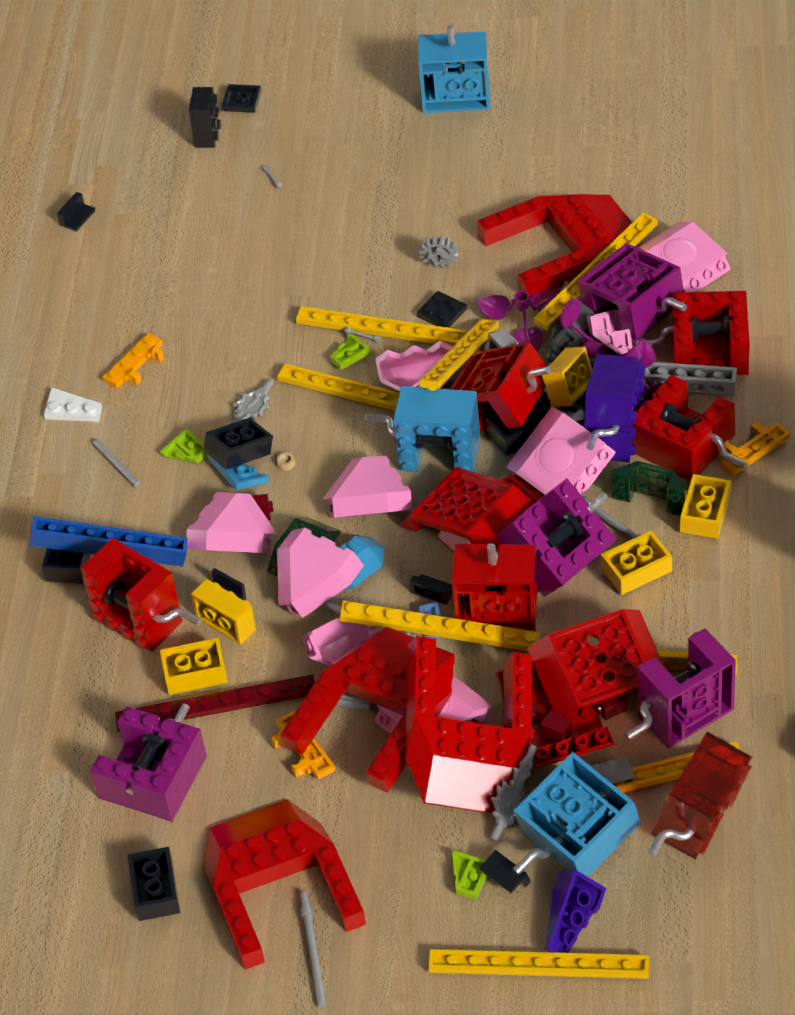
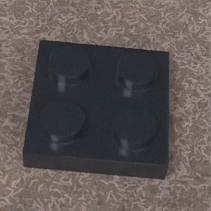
(241, 98)
(441, 310)

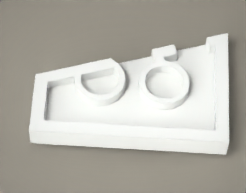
(71, 407)

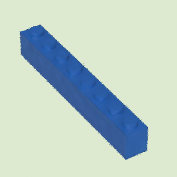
(91, 538)

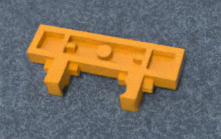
(126, 367)
(763, 442)
(314, 758)

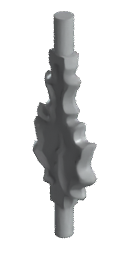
(252, 404)
(511, 795)

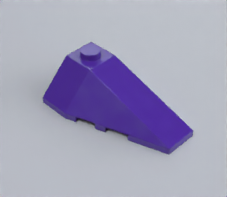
(572, 905)

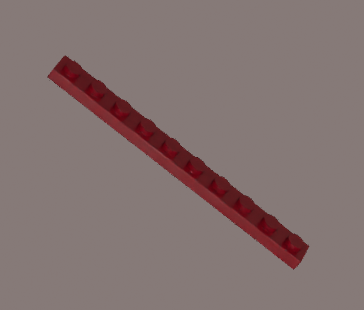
(232, 699)

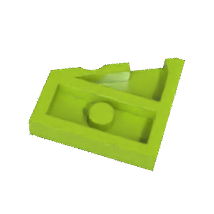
(350, 352)
(185, 448)
(468, 875)

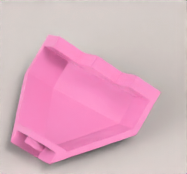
(608, 330)
(410, 366)
(368, 487)
(231, 524)
(312, 571)
(334, 639)

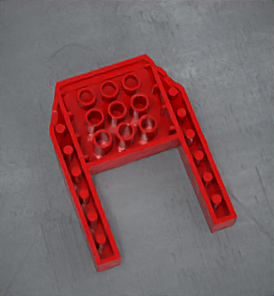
(582, 221)
(377, 674)
(457, 759)
(265, 849)

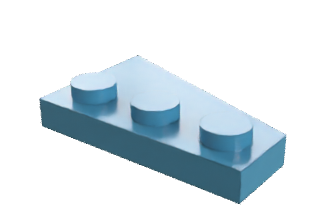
(241, 475)

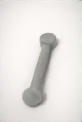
(266, 168)
(376, 339)

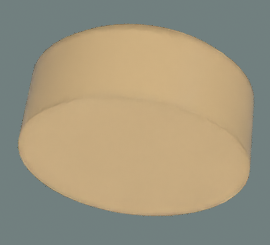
(285, 461)

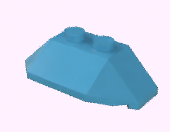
(369, 553)

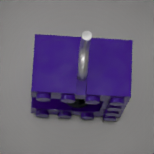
(613, 403)

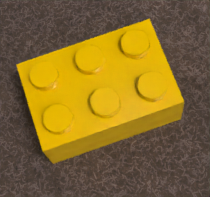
(568, 376)
(705, 506)
(636, 562)
(223, 611)
(193, 666)

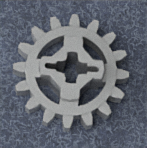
(438, 251)

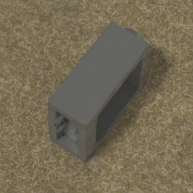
(568, 337)

